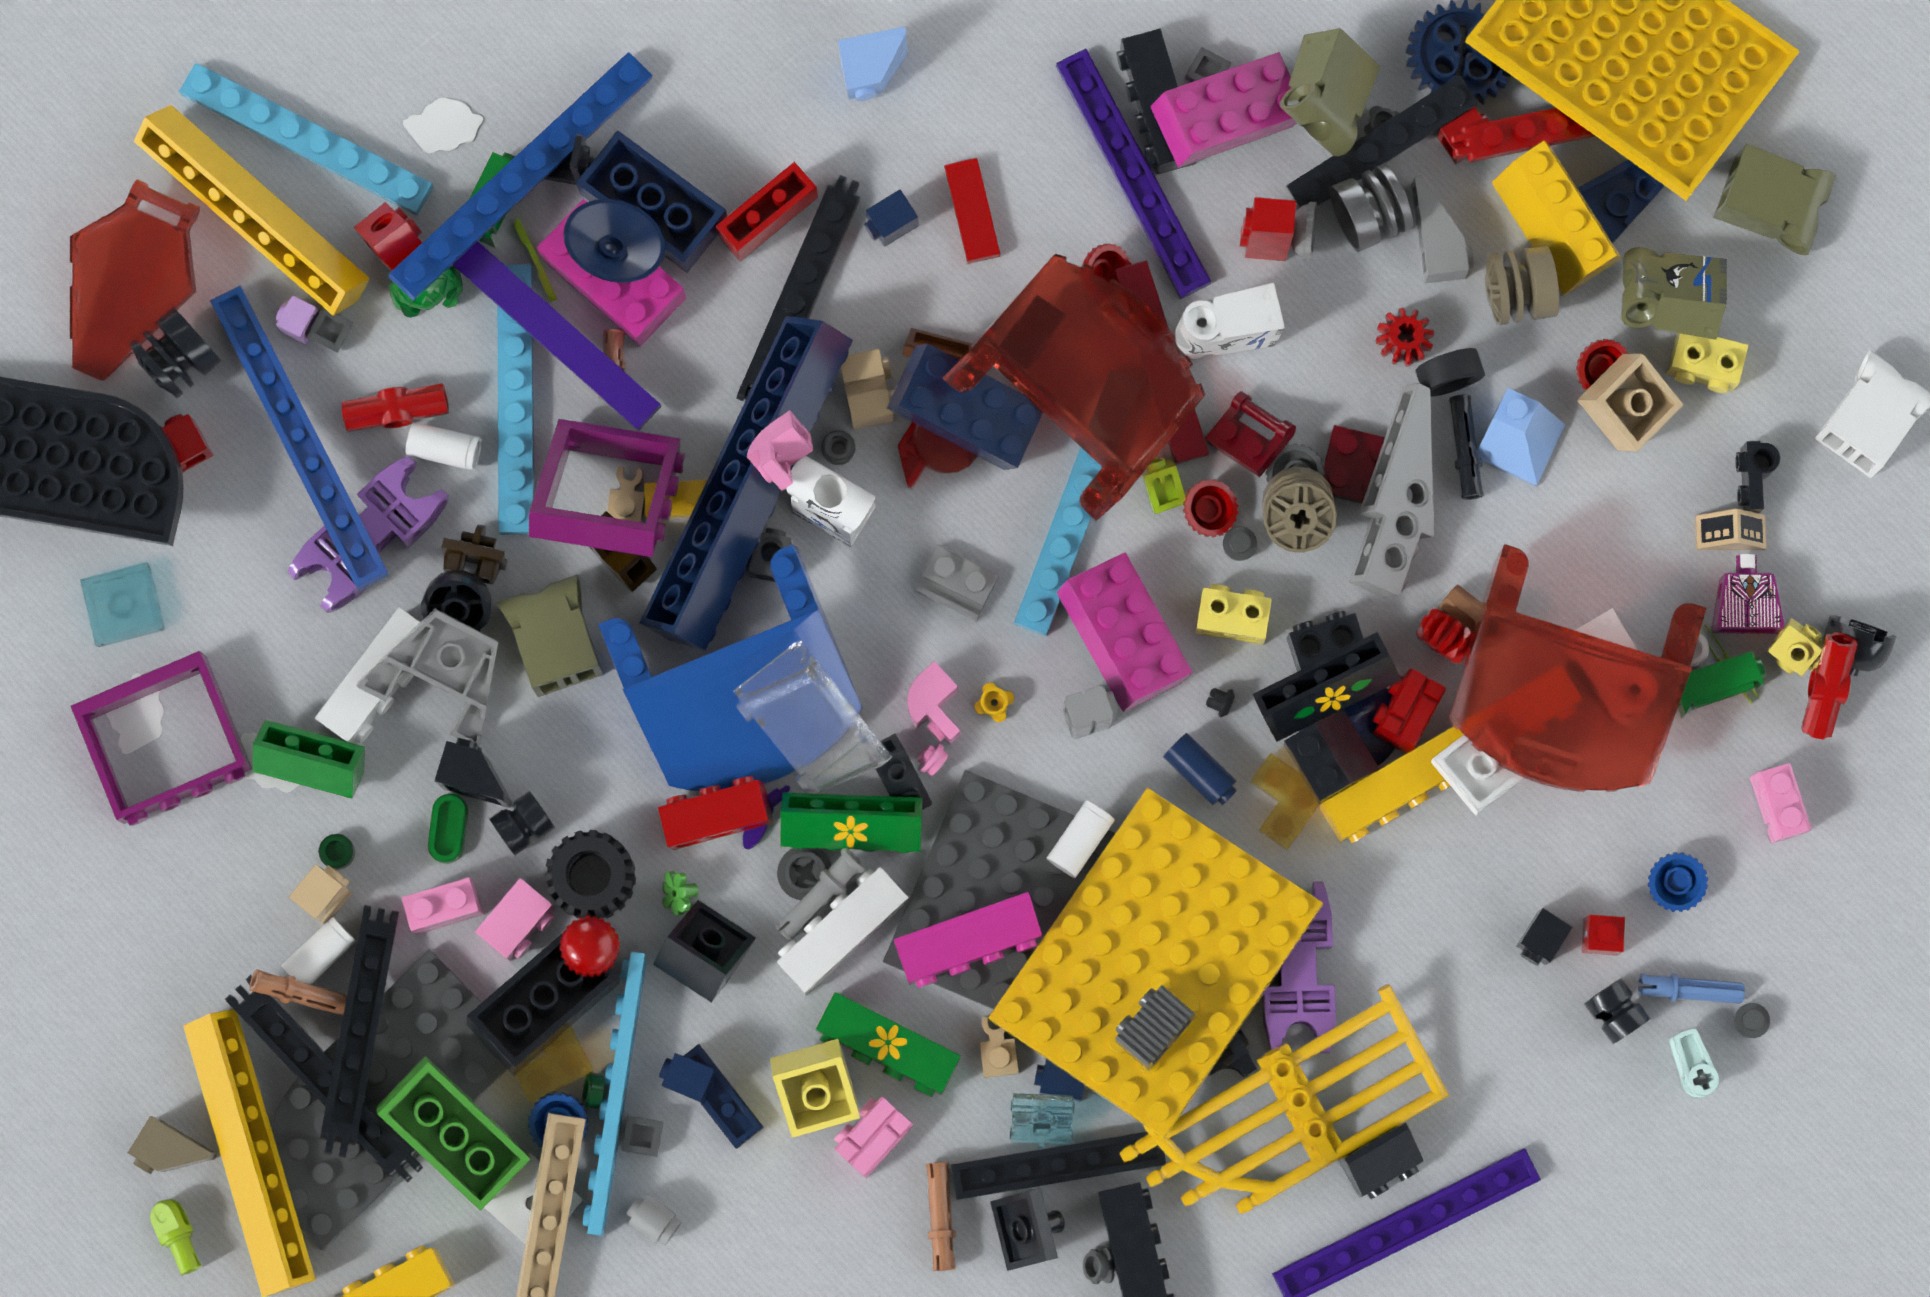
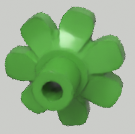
(678, 892)

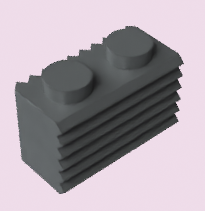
(1154, 1026)

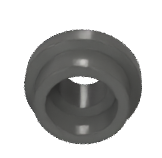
(838, 437)

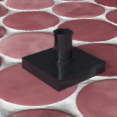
(1026, 1228)

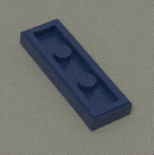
(726, 1105)

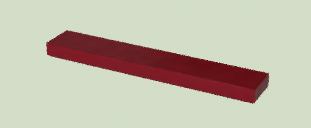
(1188, 441)

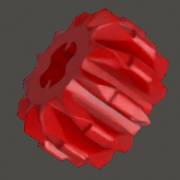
(1391, 331)
(1445, 635)

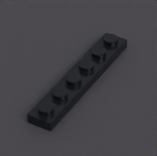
(1385, 141)
(1050, 1166)

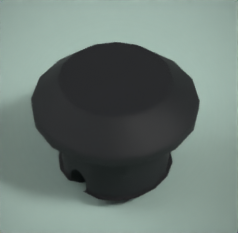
(1222, 701)

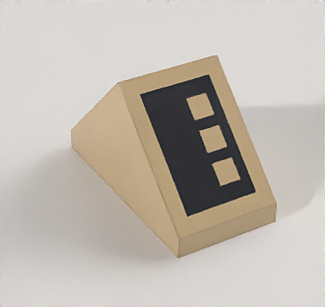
(1730, 530)

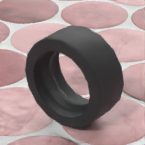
(1451, 371)

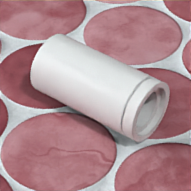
(443, 446)
(1080, 839)
(319, 952)

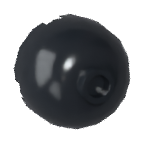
(459, 596)
(1872, 642)

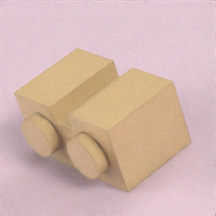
(867, 389)
(322, 893)

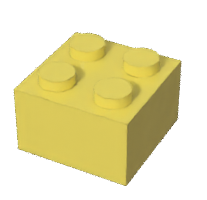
(814, 1088)

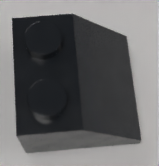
(1330, 756)
(470, 773)
(704, 950)
(1381, 1161)

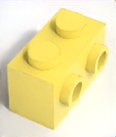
(1707, 362)
(1233, 614)

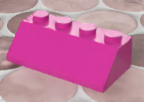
(968, 939)

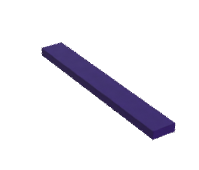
(1133, 173)
(557, 336)
(1407, 1226)

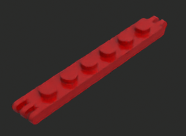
(1516, 134)

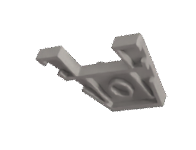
(448, 657)

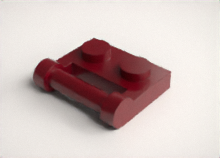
(1245, 444)

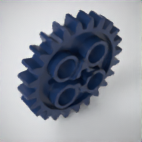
(1431, 50)

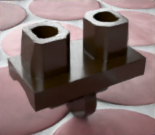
(489, 560)

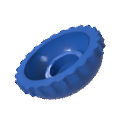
(1678, 881)
(555, 1104)

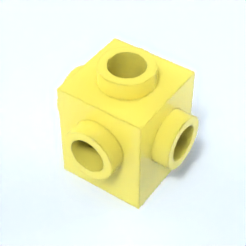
(1793, 637)

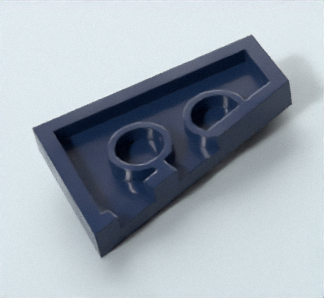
(1619, 196)

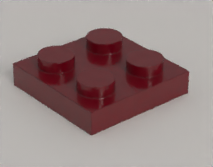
(1351, 462)

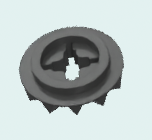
(788, 875)

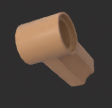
(1462, 607)

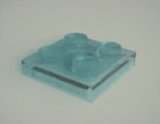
(122, 604)

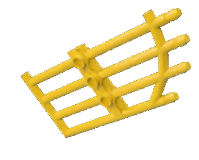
(1299, 1102)

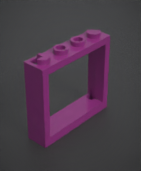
(598, 530)
(139, 688)

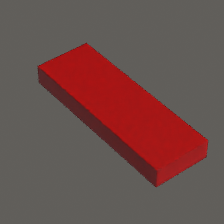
(972, 210)

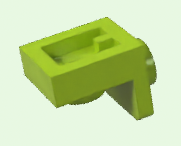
(1163, 485)

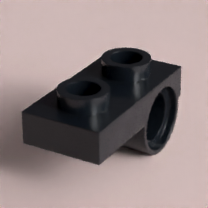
(1751, 491)

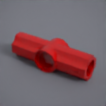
(395, 407)
(1829, 685)

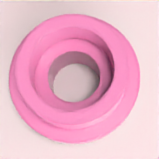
(931, 759)

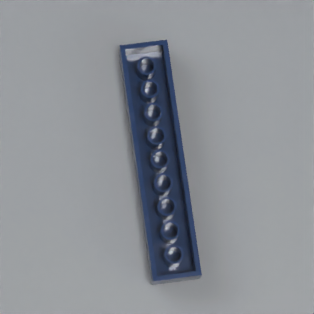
(736, 496)

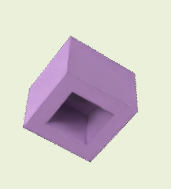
(296, 319)

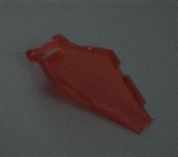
(127, 277)

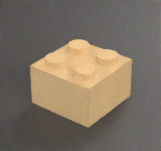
(1630, 402)

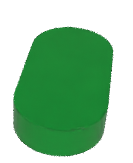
(448, 828)

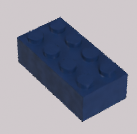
(636, 177)
(985, 421)

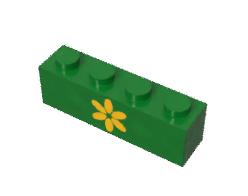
(851, 822)
(888, 1044)

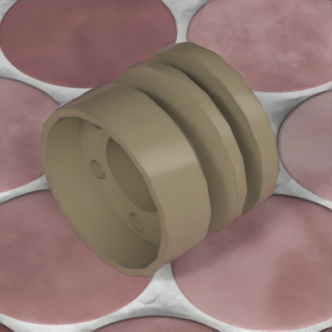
(1515, 286)
(1285, 496)

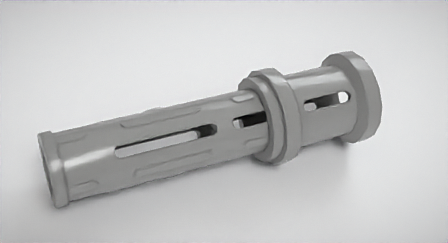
(831, 883)

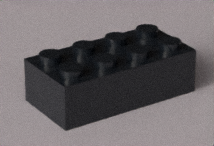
(536, 1007)

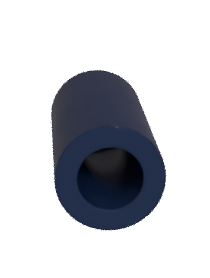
(1201, 770)

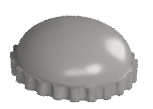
(1305, 230)

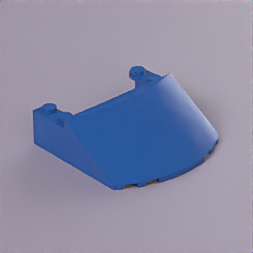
(693, 709)

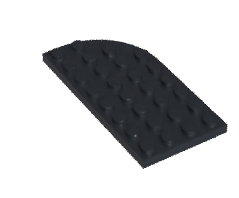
(86, 463)

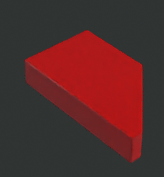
(911, 463)

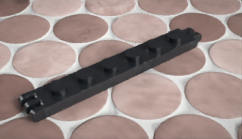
(809, 269)
(358, 1030)
(315, 1069)

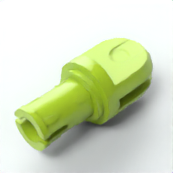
(174, 1232)

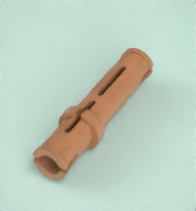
(290, 990)
(940, 1214)

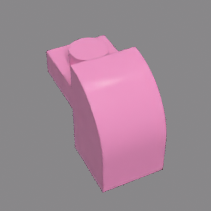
(779, 448)
(926, 696)

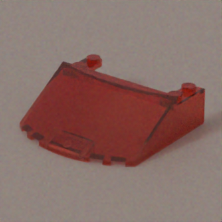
(1093, 367)
(1564, 701)

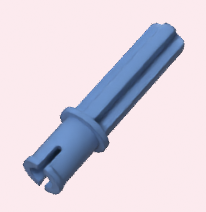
(1691, 989)

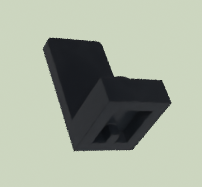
(575, 165)
(900, 775)

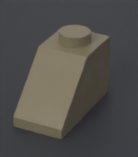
(166, 1148)

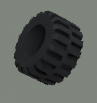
(569, 853)

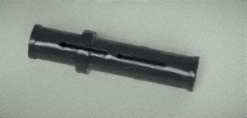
(1467, 457)

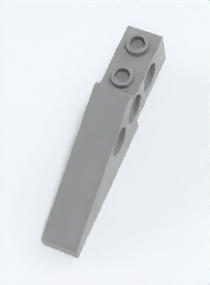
(1401, 465)

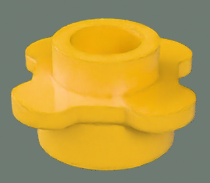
(992, 692)

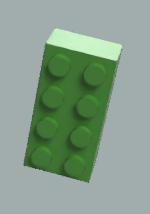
(452, 1133)

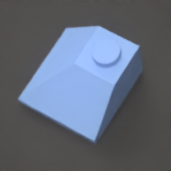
(871, 61)
(1520, 437)

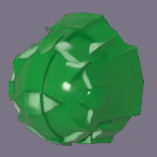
(447, 286)

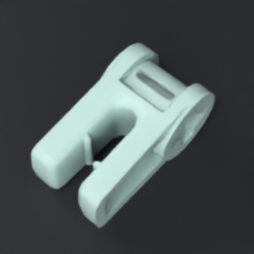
(1691, 1059)

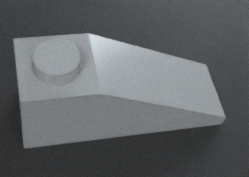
(1440, 240)

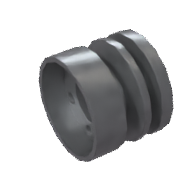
(1364, 210)

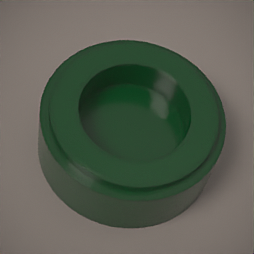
(336, 851)
(593, 1090)

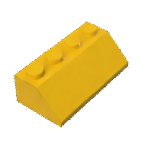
(1555, 216)

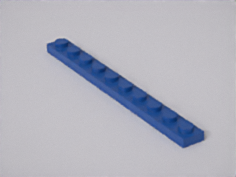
(519, 177)
(299, 438)

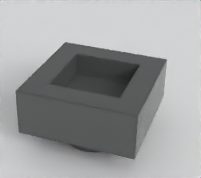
(1205, 65)
(329, 330)
(642, 1136)

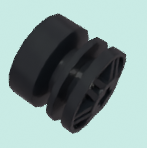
(174, 353)

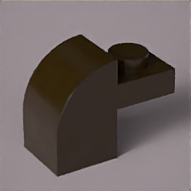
(626, 567)

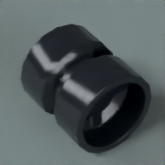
(523, 822)
(1617, 1011)

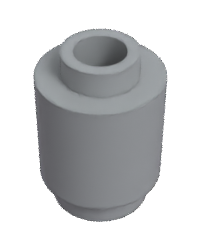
(653, 1219)

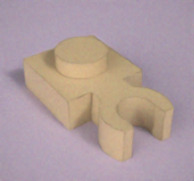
(627, 502)
(998, 1053)

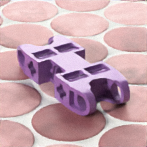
(380, 524)
(1300, 985)

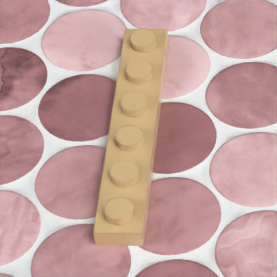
(551, 1206)

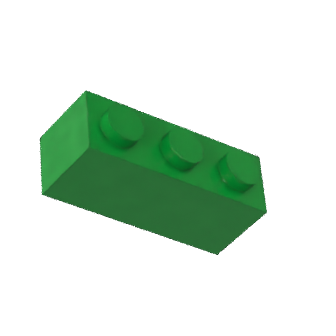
(308, 759)

